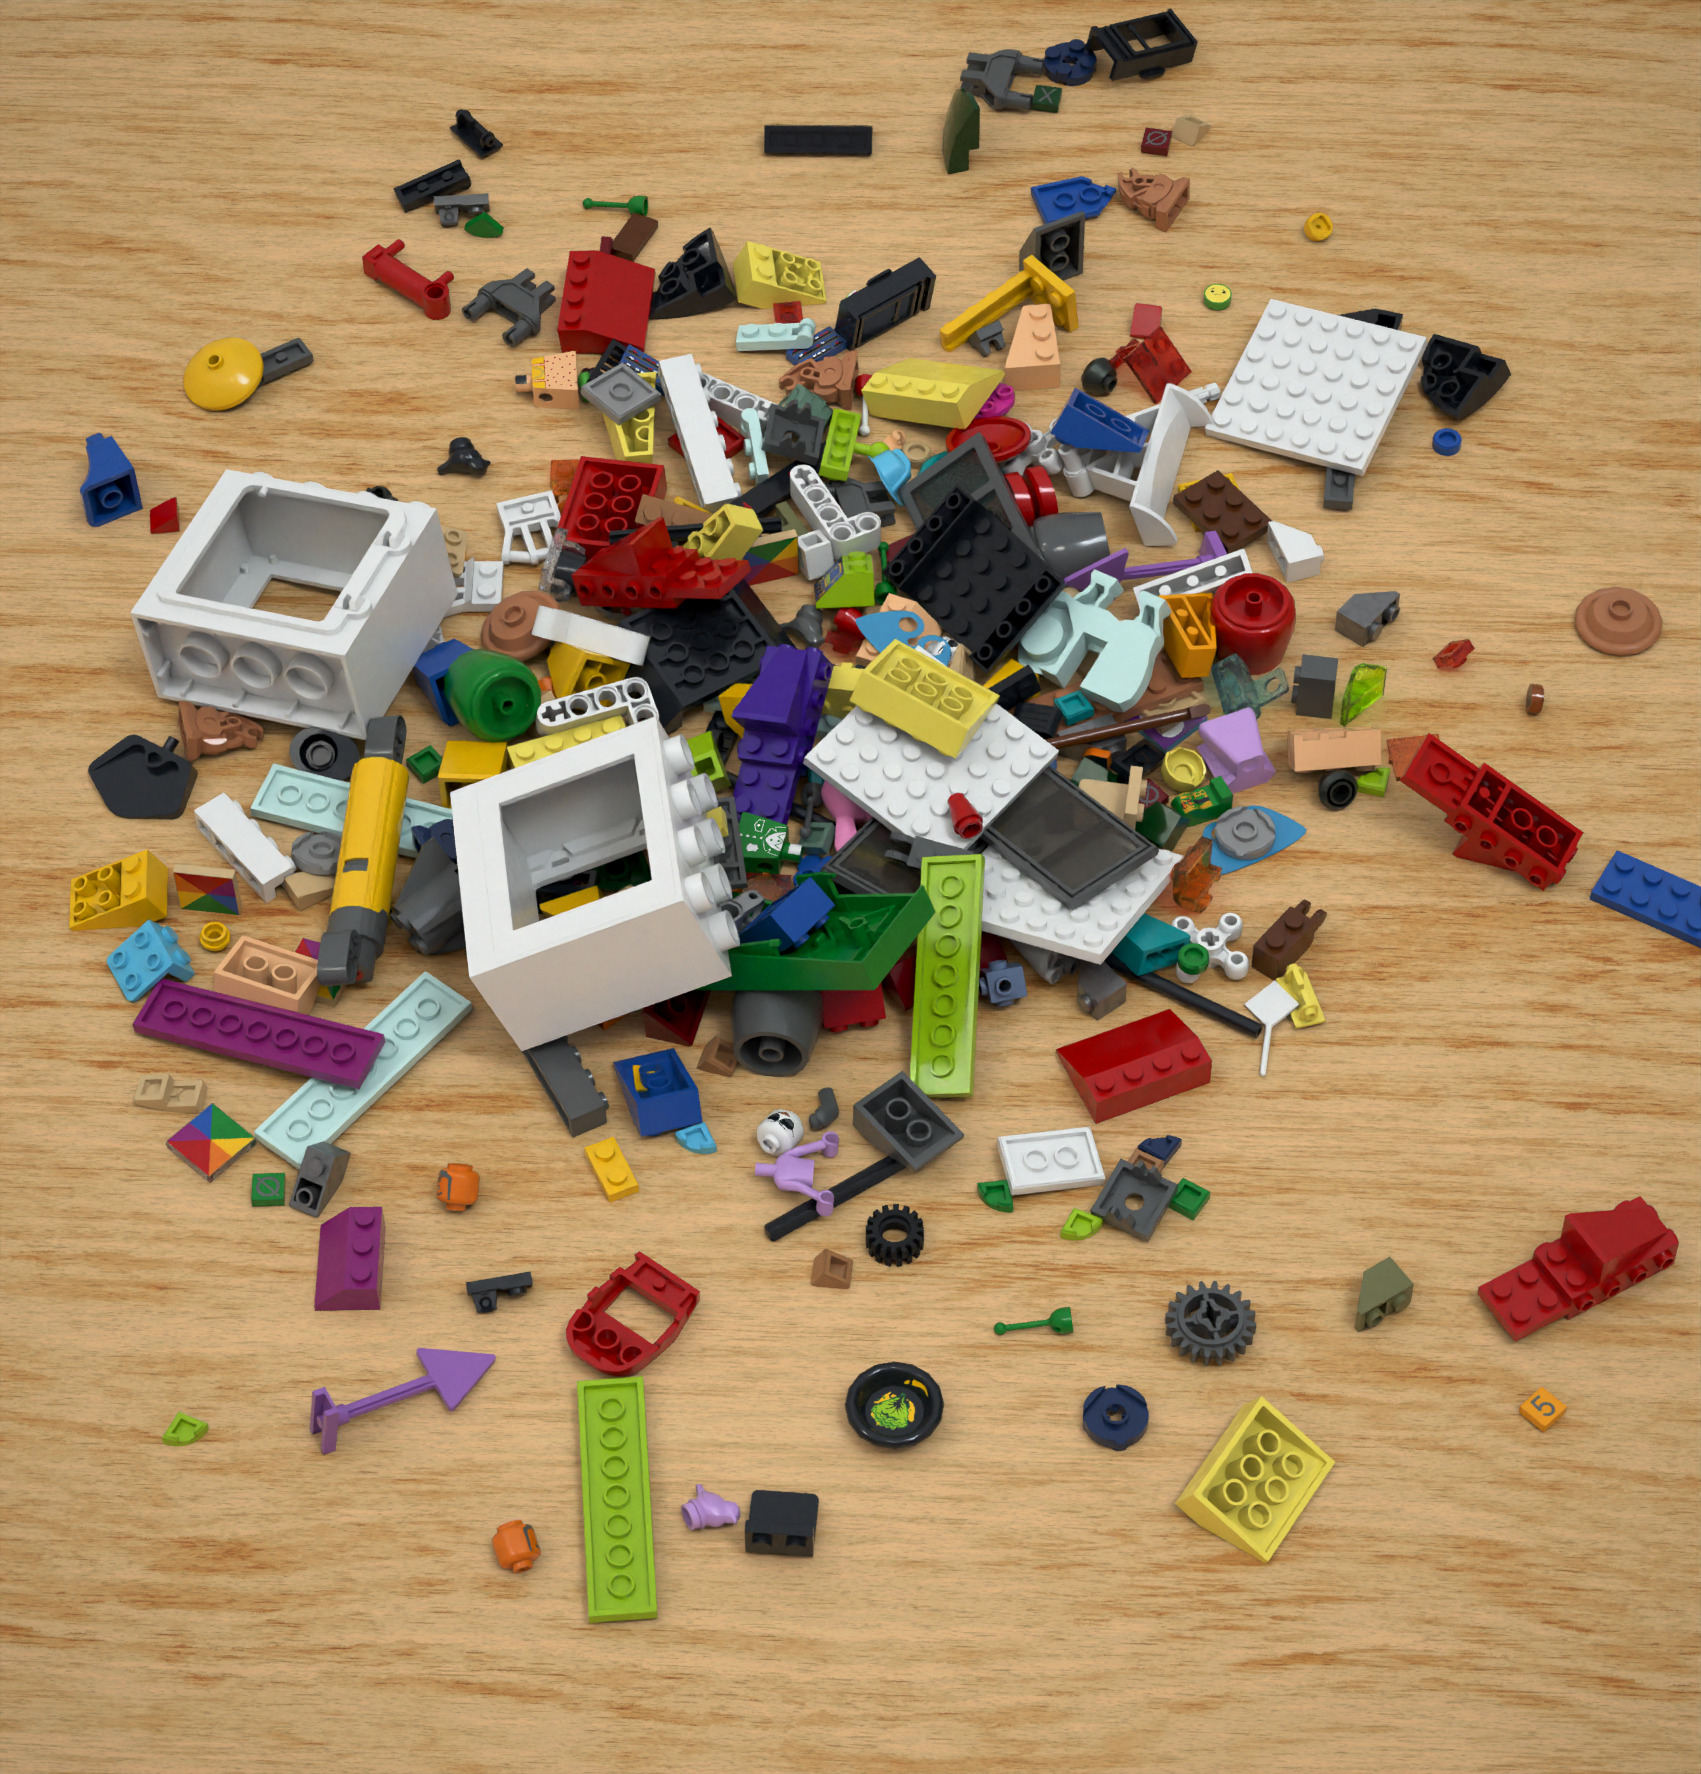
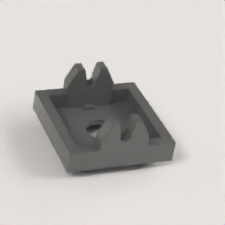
(795, 420)
(1130, 1180)

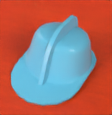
(893, 470)

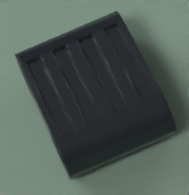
(1039, 718)

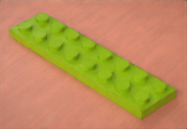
(948, 977)
(616, 1500)

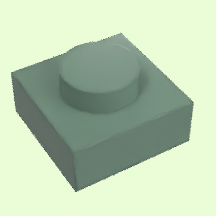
(820, 839)

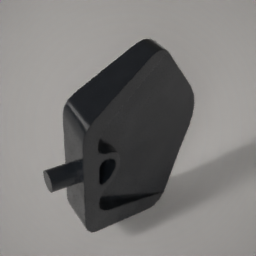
(144, 779)

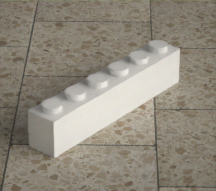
(698, 432)

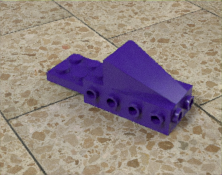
(780, 729)

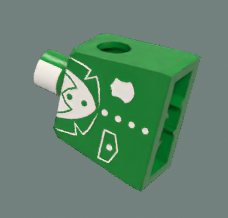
(766, 844)

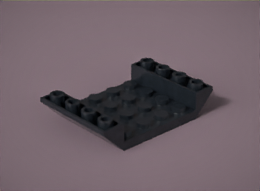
(974, 578)
(702, 649)

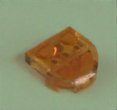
(1195, 877)

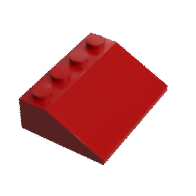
(604, 302)
(607, 499)
(1136, 1065)

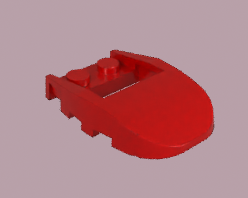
(610, 1344)

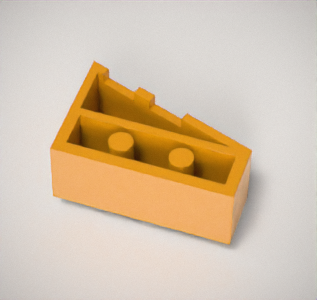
(1189, 634)

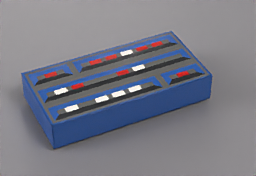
(825, 344)
(641, 363)

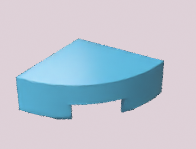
(696, 1139)

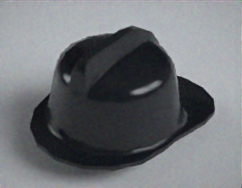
(324, 753)

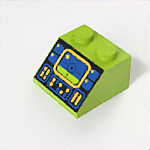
(847, 583)

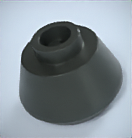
(1099, 376)
(1337, 789)

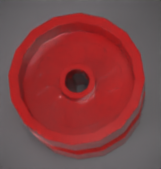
(1033, 493)

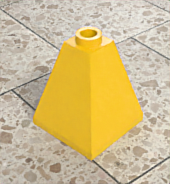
(581, 670)

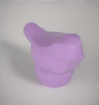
(709, 1510)

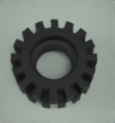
(890, 1250)

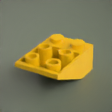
(120, 894)

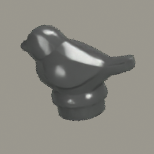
(806, 626)

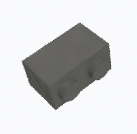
(1315, 687)

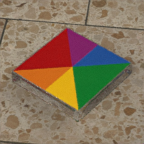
(211, 1142)

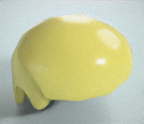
(1183, 769)

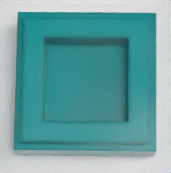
(1074, 707)

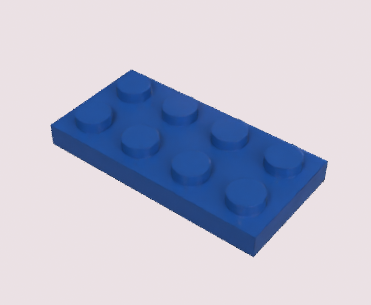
(1651, 897)

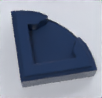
(1161, 1148)

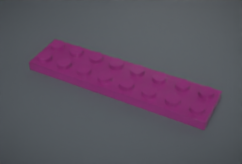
(259, 1033)

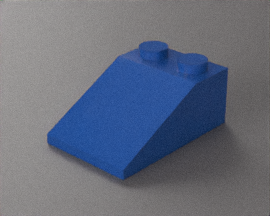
(1094, 425)
(790, 916)
(671, 1093)

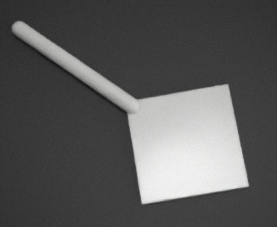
(1270, 1008)

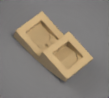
(165, 1094)

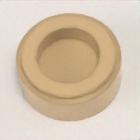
(917, 453)

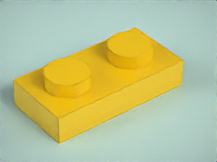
(611, 1169)

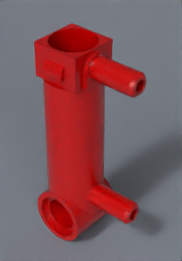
(430, 295)

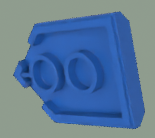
(1070, 197)

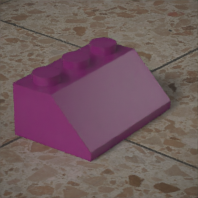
(351, 1260)

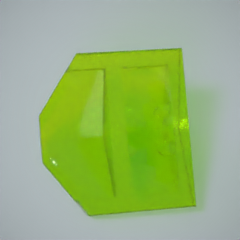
(1363, 689)

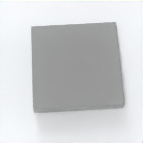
(620, 393)

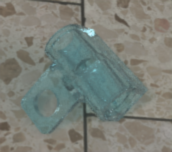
(1240, 691)

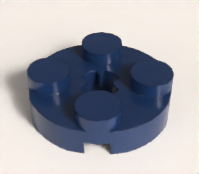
(1058, 59)
(1115, 1433)

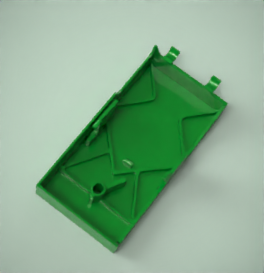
(845, 953)

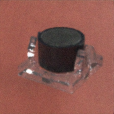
(560, 563)

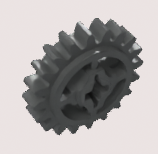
(1217, 1311)

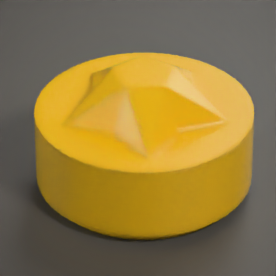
(1318, 227)

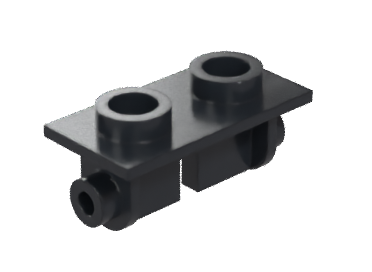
(474, 134)

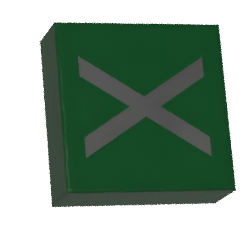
(1046, 98)

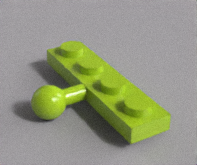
(842, 444)

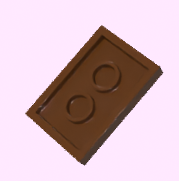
(1222, 508)

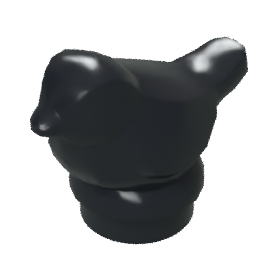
(464, 459)

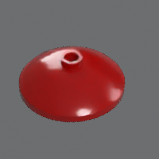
(1004, 435)

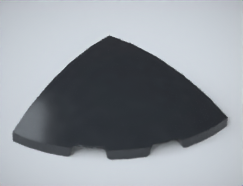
(694, 282)
(1460, 376)

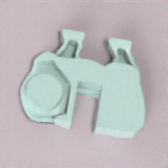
(1081, 624)

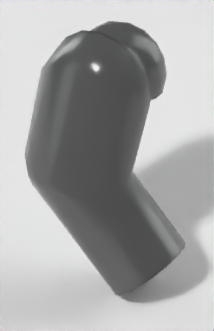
(827, 1112)

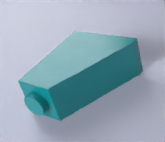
(1150, 945)

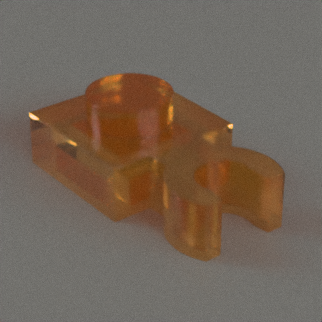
(562, 476)

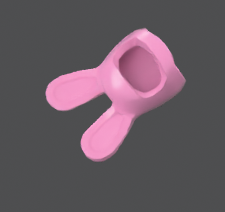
(844, 812)

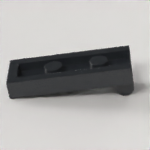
(435, 183)

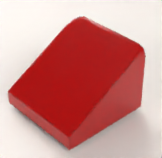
(1145, 320)
(165, 517)

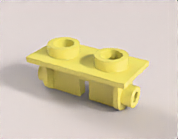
(1299, 987)

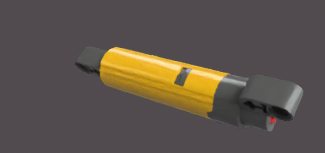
(366, 858)

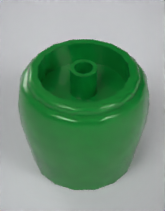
(491, 694)

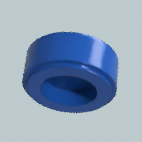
(1446, 442)

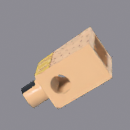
(552, 381)

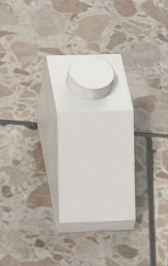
(1294, 551)

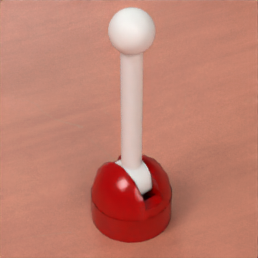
(860, 382)

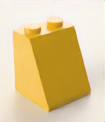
(469, 763)

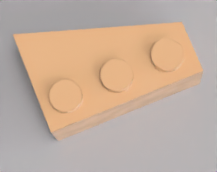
(1034, 351)
(1334, 748)

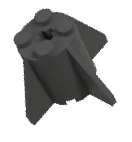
(431, 903)

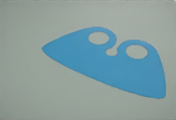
(884, 627)
(1286, 833)

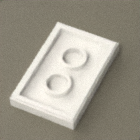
(1050, 1160)

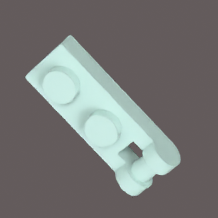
(776, 336)
(751, 430)

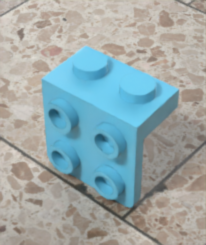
(147, 958)

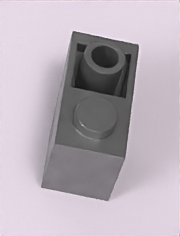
(1366, 615)
(319, 1177)

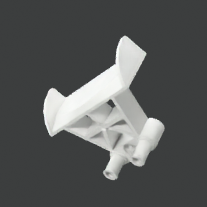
(1158, 460)

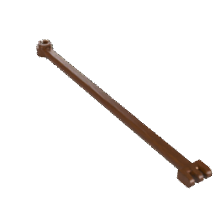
(1187, 714)

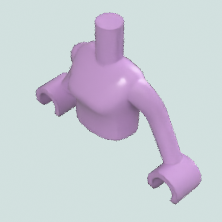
(797, 1174)

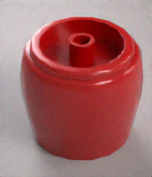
(1254, 620)

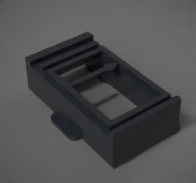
(1146, 62)
(885, 303)

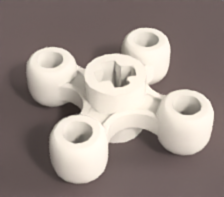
(1037, 453)
(1214, 940)

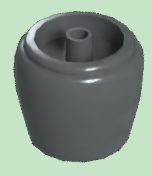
(1070, 540)
(776, 1029)

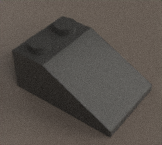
(1058, 246)
(905, 1123)

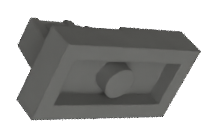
(450, 206)

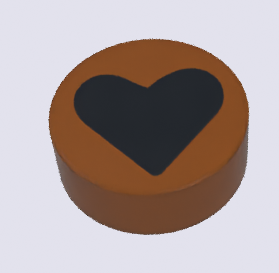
(1534, 698)

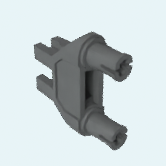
(994, 74)
(516, 301)
(861, 497)

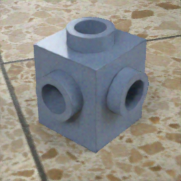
(1011, 987)

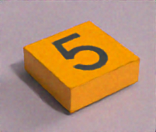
(1542, 1409)

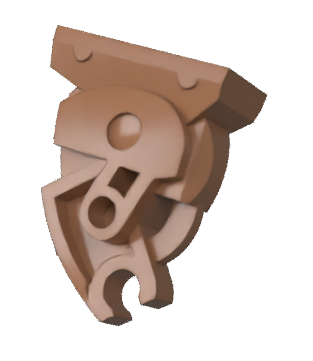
(1155, 196)
(830, 378)
(214, 731)

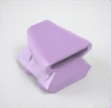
(1235, 750)

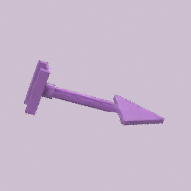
(1115, 564)
(448, 1372)

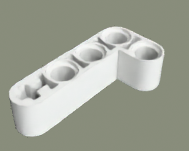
(730, 402)
(823, 513)
(591, 635)
(590, 702)

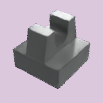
(989, 334)

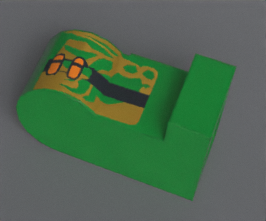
(1204, 803)

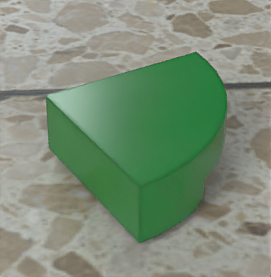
(484, 226)
(996, 1195)

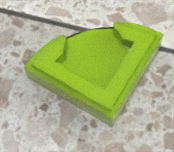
(1374, 782)
(1081, 1225)
(184, 1430)

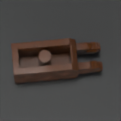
(1286, 940)

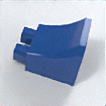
(110, 484)
(430, 675)

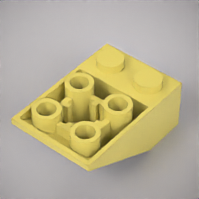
(776, 276)

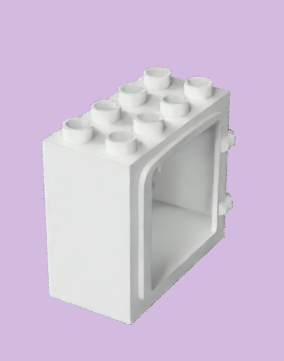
(281, 668)
(569, 817)

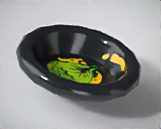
(894, 1405)

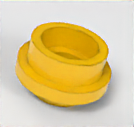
(214, 930)

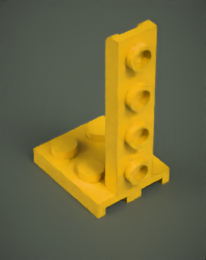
(1033, 282)

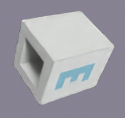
(814, 554)

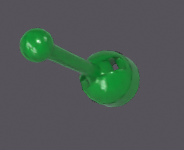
(636, 204)
(885, 587)
(1059, 1321)

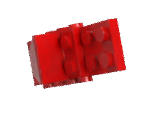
(650, 573)
(1496, 817)
(1589, 1264)

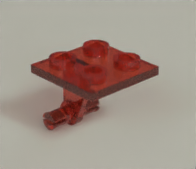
(1153, 363)

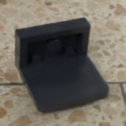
(782, 1523)

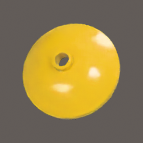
(223, 373)

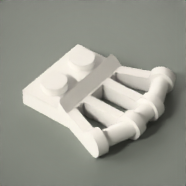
(525, 516)
(481, 587)

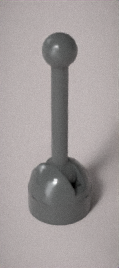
(811, 802)

